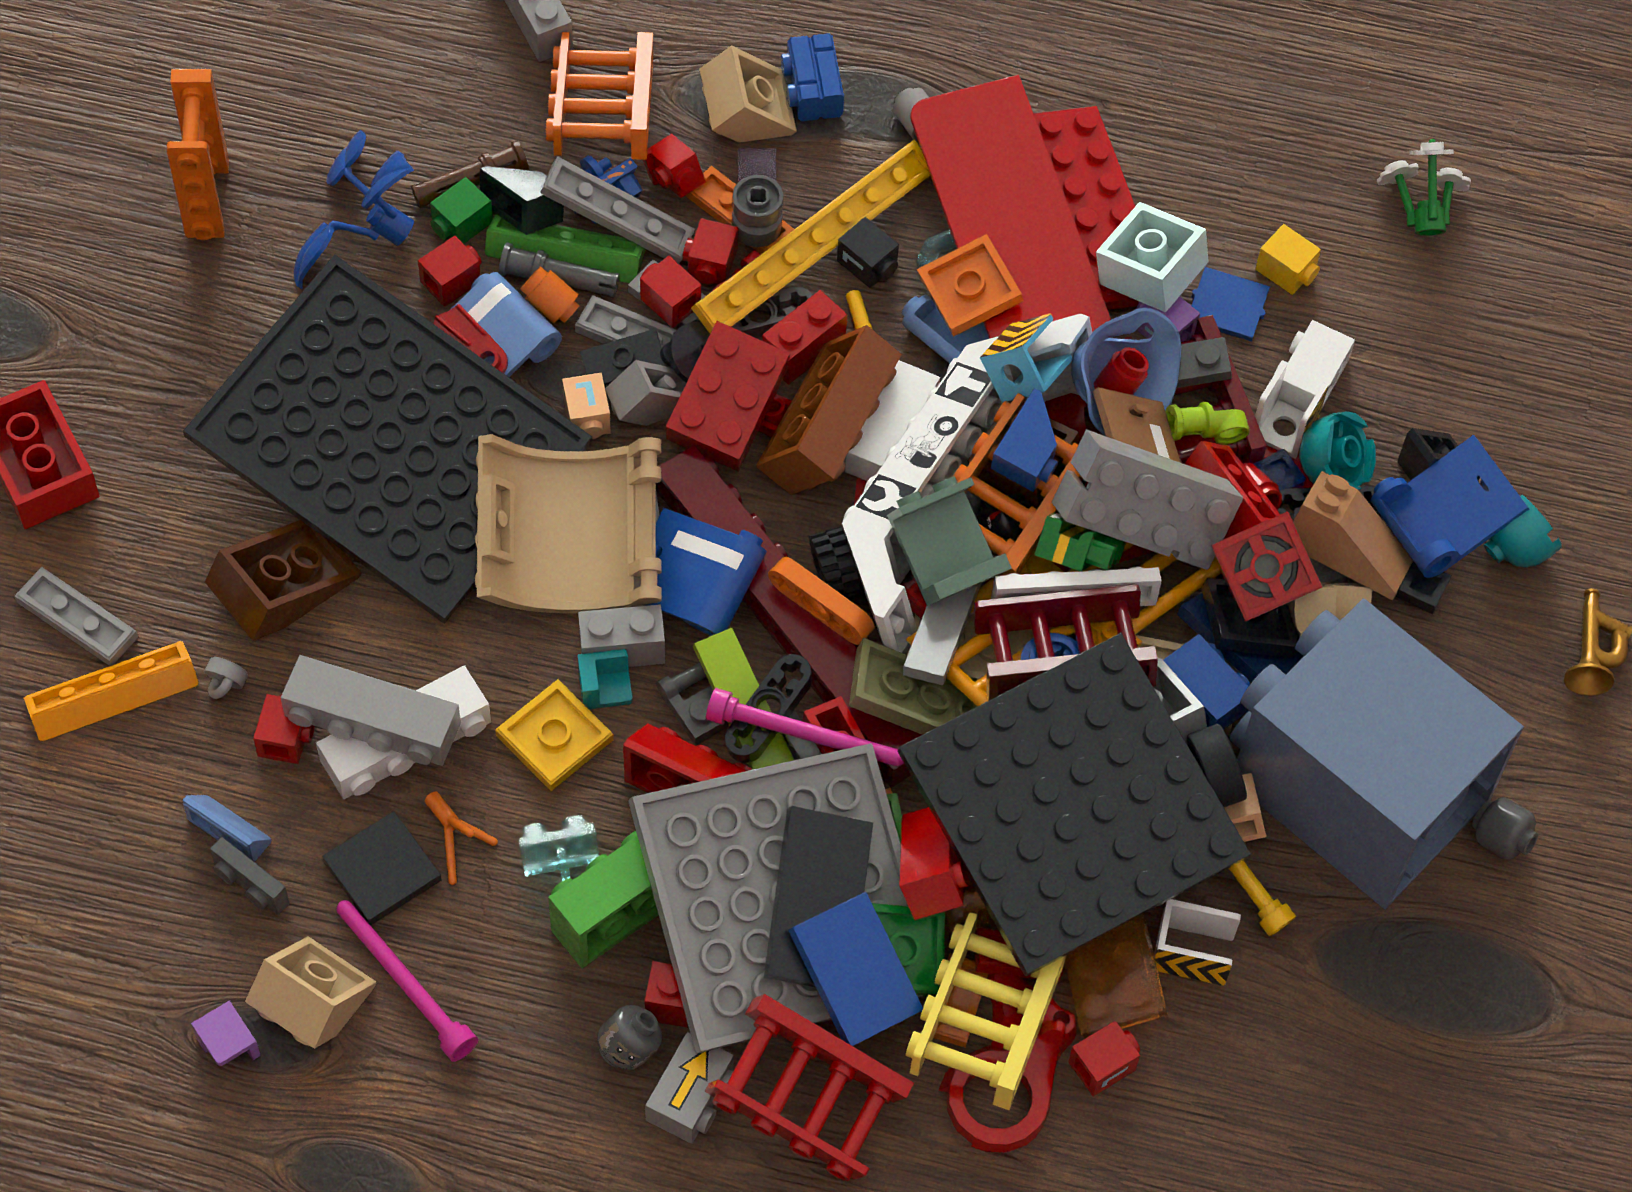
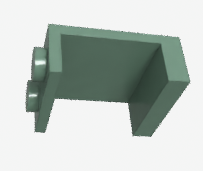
(944, 541)

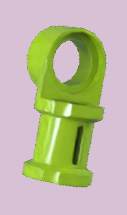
(1223, 425)

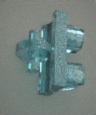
(558, 849)

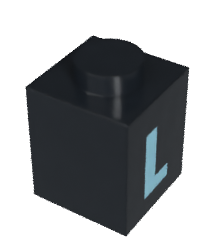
(868, 253)

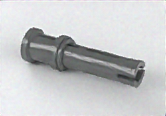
(525, 263)

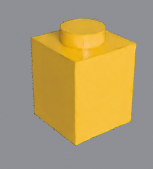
(1288, 260)

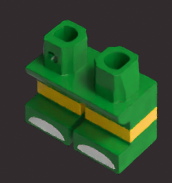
(1077, 545)

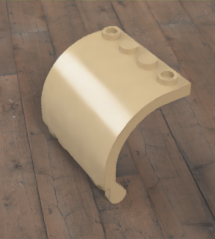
(567, 526)

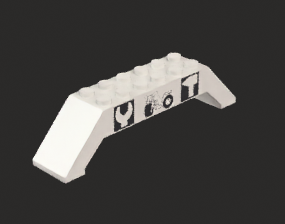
(930, 453)

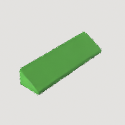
(570, 245)

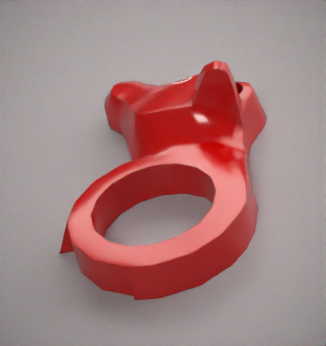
(1052, 1040)

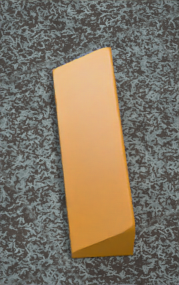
(111, 691)

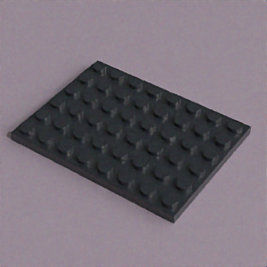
(373, 430)

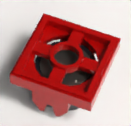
(1266, 566)

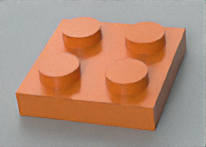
(970, 285)

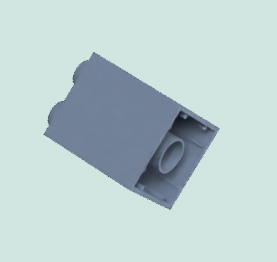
(1371, 749)

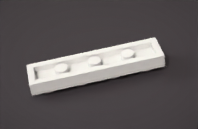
(1052, 582)

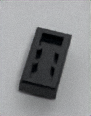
(617, 355)

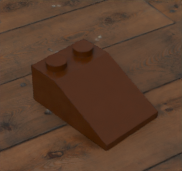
(279, 577)

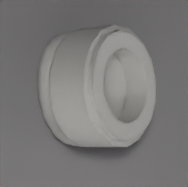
(224, 676)

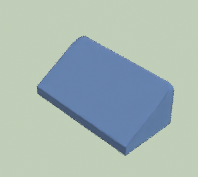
(222, 822)

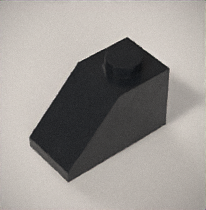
(518, 198)

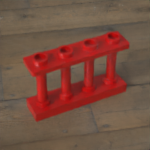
(845, 1065)

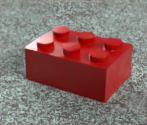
(727, 395)
(40, 457)

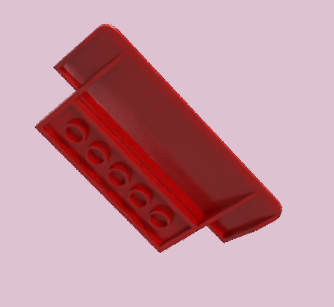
(1037, 188)

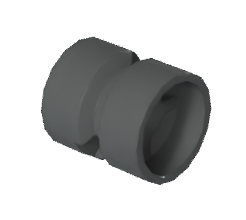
(757, 210)

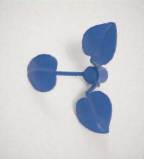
(383, 217)

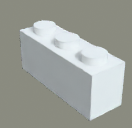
(888, 424)

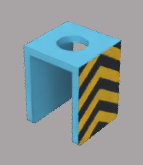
(1012, 349)

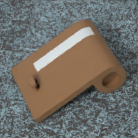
(1136, 422)

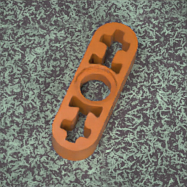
(821, 600)

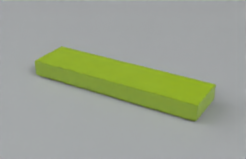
(729, 670)

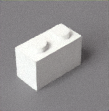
(1316, 358)

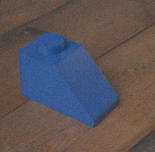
(1028, 446)

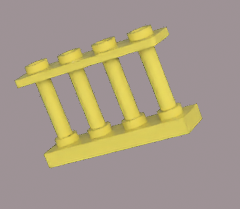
(1016, 1039)

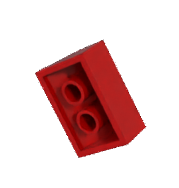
(662, 760)

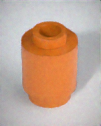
(550, 295)

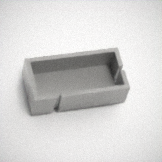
(1147, 499)

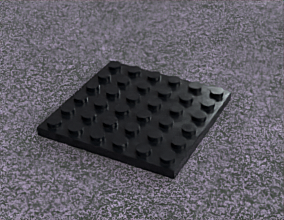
(1073, 803)

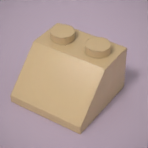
(746, 97)
(309, 991)

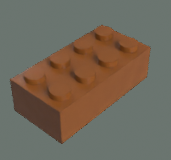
(829, 411)

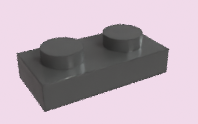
(1204, 362)
(260, 886)

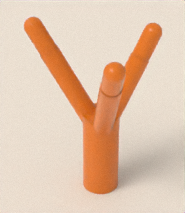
(451, 822)

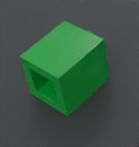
(461, 212)

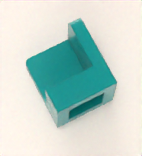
(605, 679)

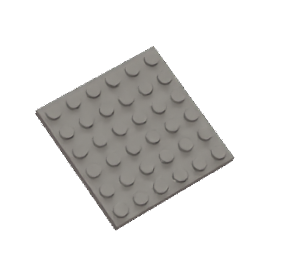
(716, 870)

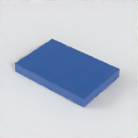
(855, 969)

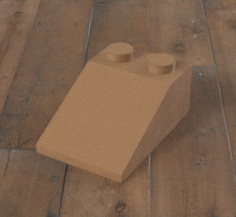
(1350, 536)

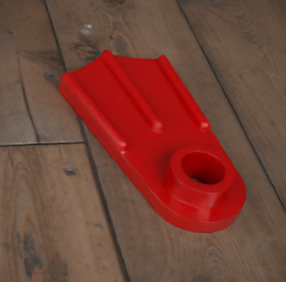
(468, 332)

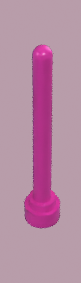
(725, 707)
(455, 1038)

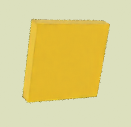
(554, 735)

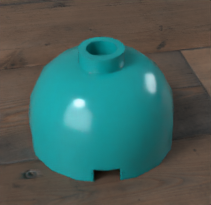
(1338, 448)
(1524, 540)

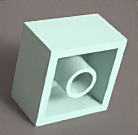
(1152, 256)

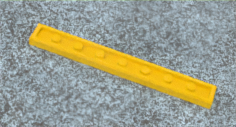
(813, 239)

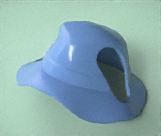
(1161, 351)

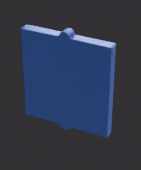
(1232, 301)

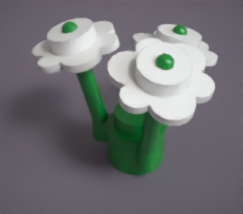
(1430, 216)

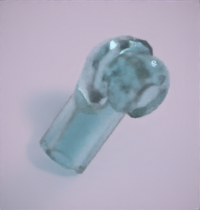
(934, 246)

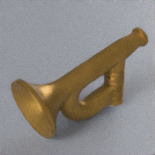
(1593, 672)

